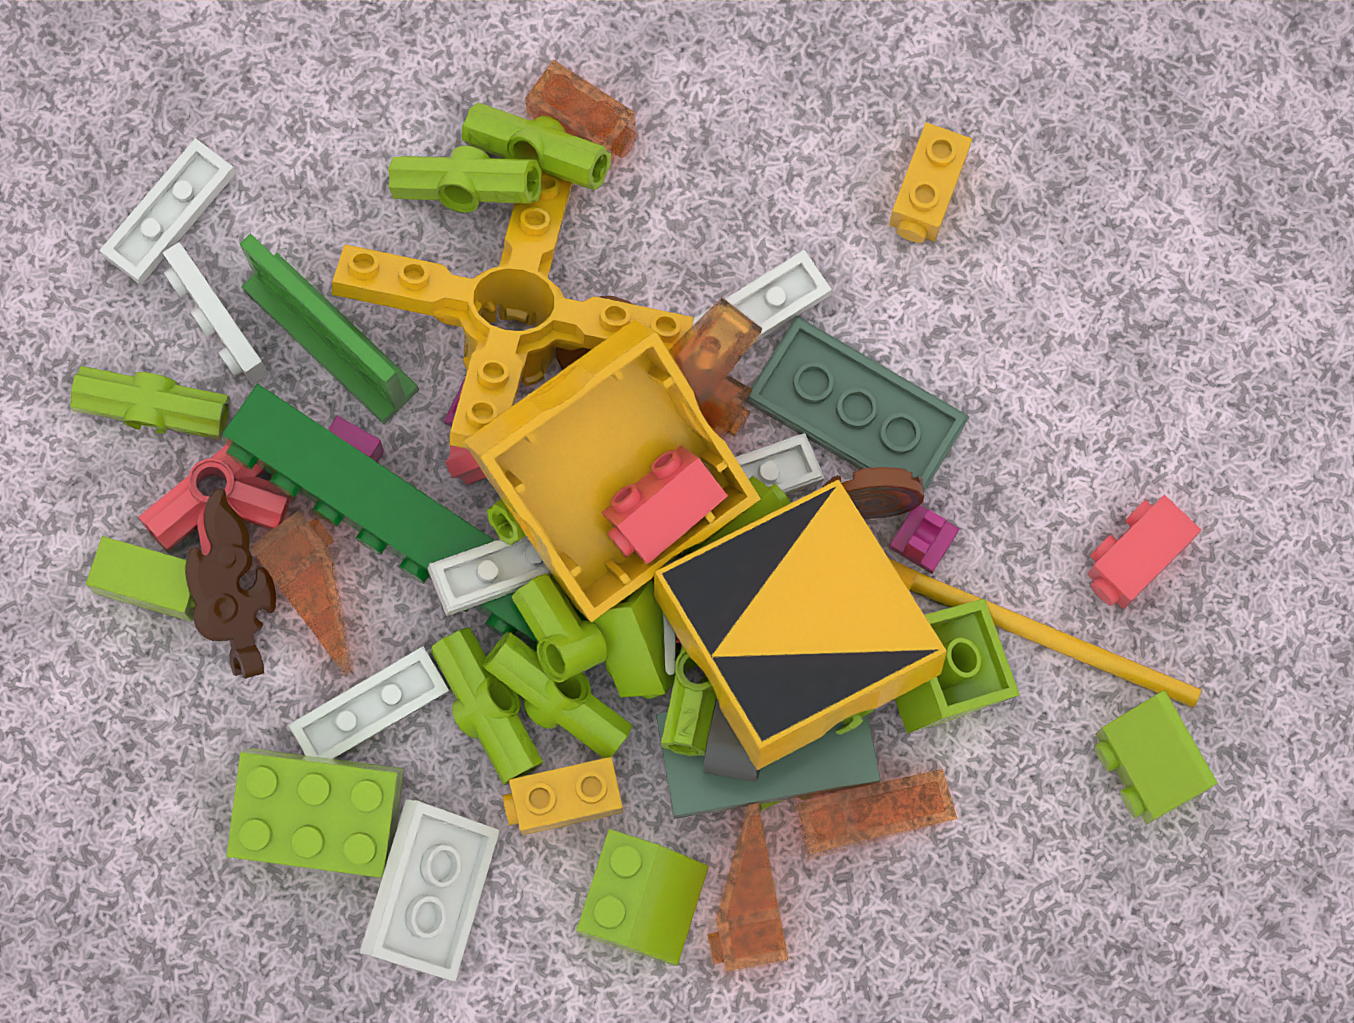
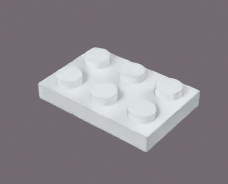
(430, 890)

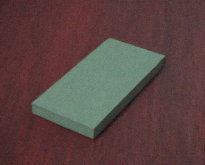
(854, 404)
(817, 768)

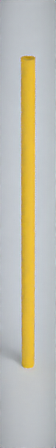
(1062, 642)

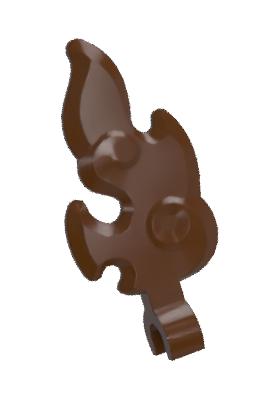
(221, 606)

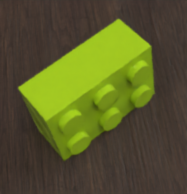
(314, 812)

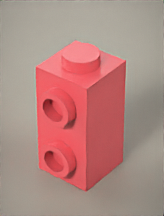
(662, 504)
(1142, 553)

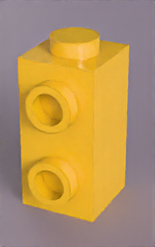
(929, 183)
(563, 796)

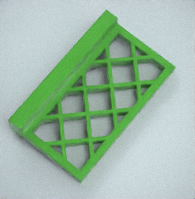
(325, 333)

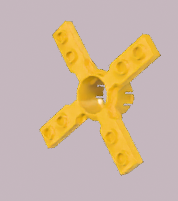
(520, 287)

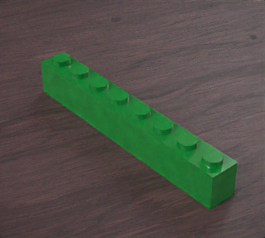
(361, 494)

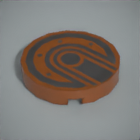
(883, 491)

